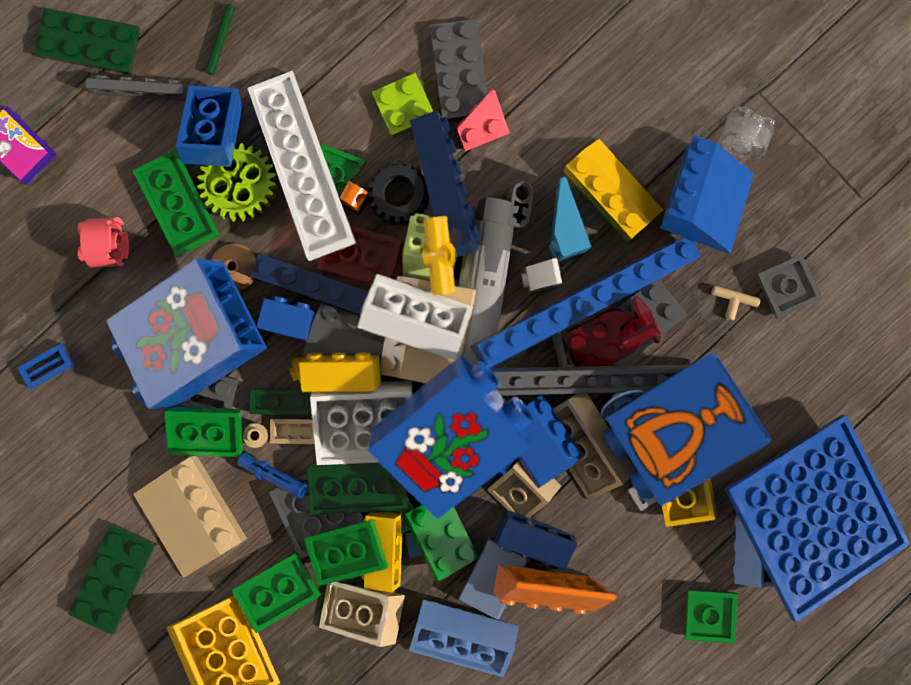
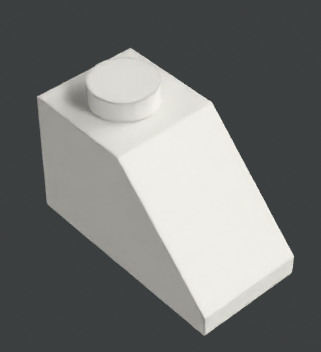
(542, 276)

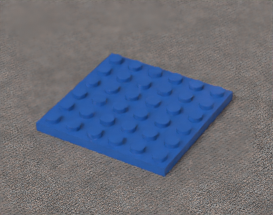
(817, 517)

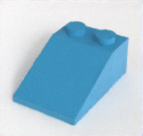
(567, 232)

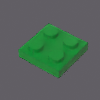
(710, 616)

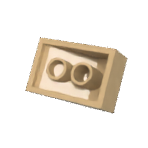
(362, 613)

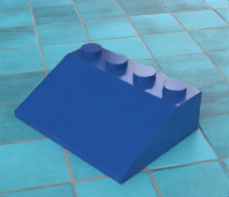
(708, 196)

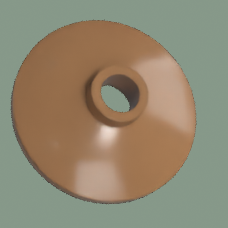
(244, 262)

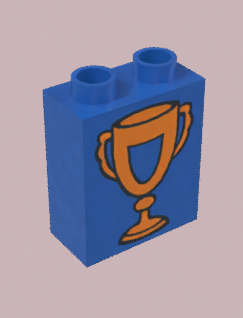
(685, 430)

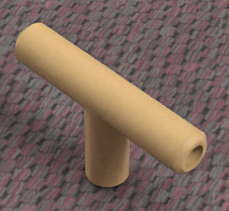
(735, 298)

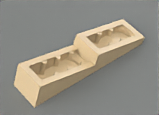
(291, 431)

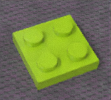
(401, 103)

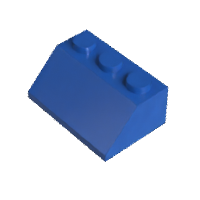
(551, 445)

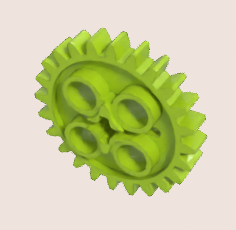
(257, 188)

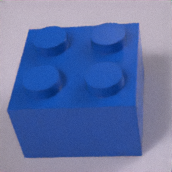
(284, 319)

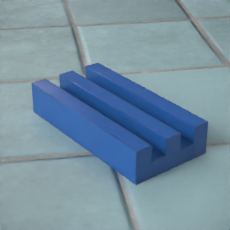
(64, 357)

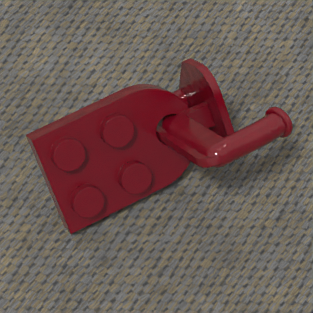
(603, 340)

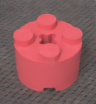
(103, 242)

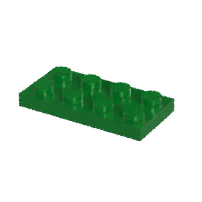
(176, 203)

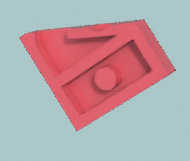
(483, 123)

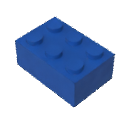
(209, 126)

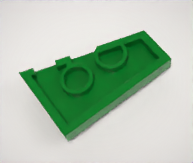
(342, 166)

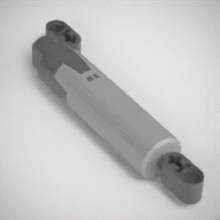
(487, 267)

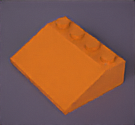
(550, 589)

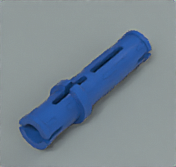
(264, 471)

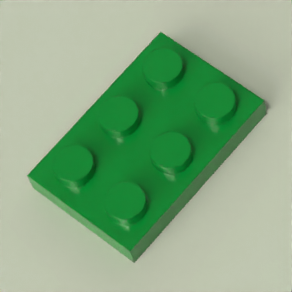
(204, 431)
(441, 541)
(346, 552)
(276, 592)

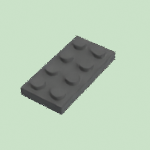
(458, 67)
(663, 307)

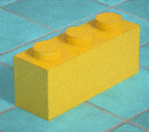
(340, 372)
(390, 533)

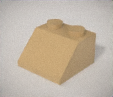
(519, 492)

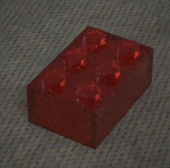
(364, 259)

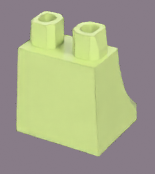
(413, 251)

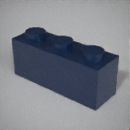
(535, 540)

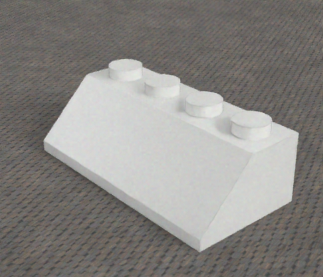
(415, 317)

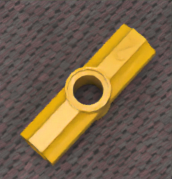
(439, 255)

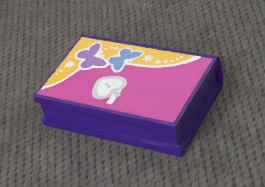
(21, 147)

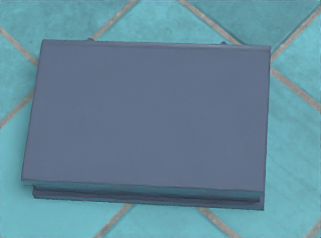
(481, 581)

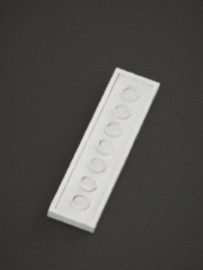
(301, 166)

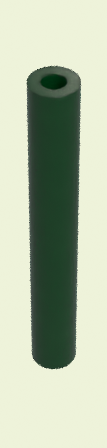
(220, 39)

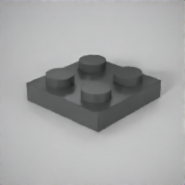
(788, 286)

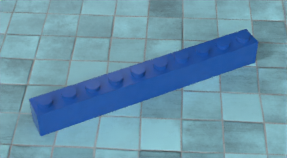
(585, 301)

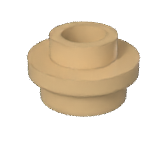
(263, 435)

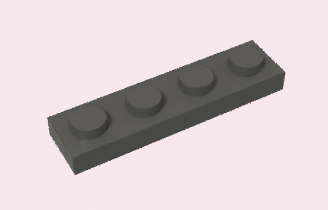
(128, 87)

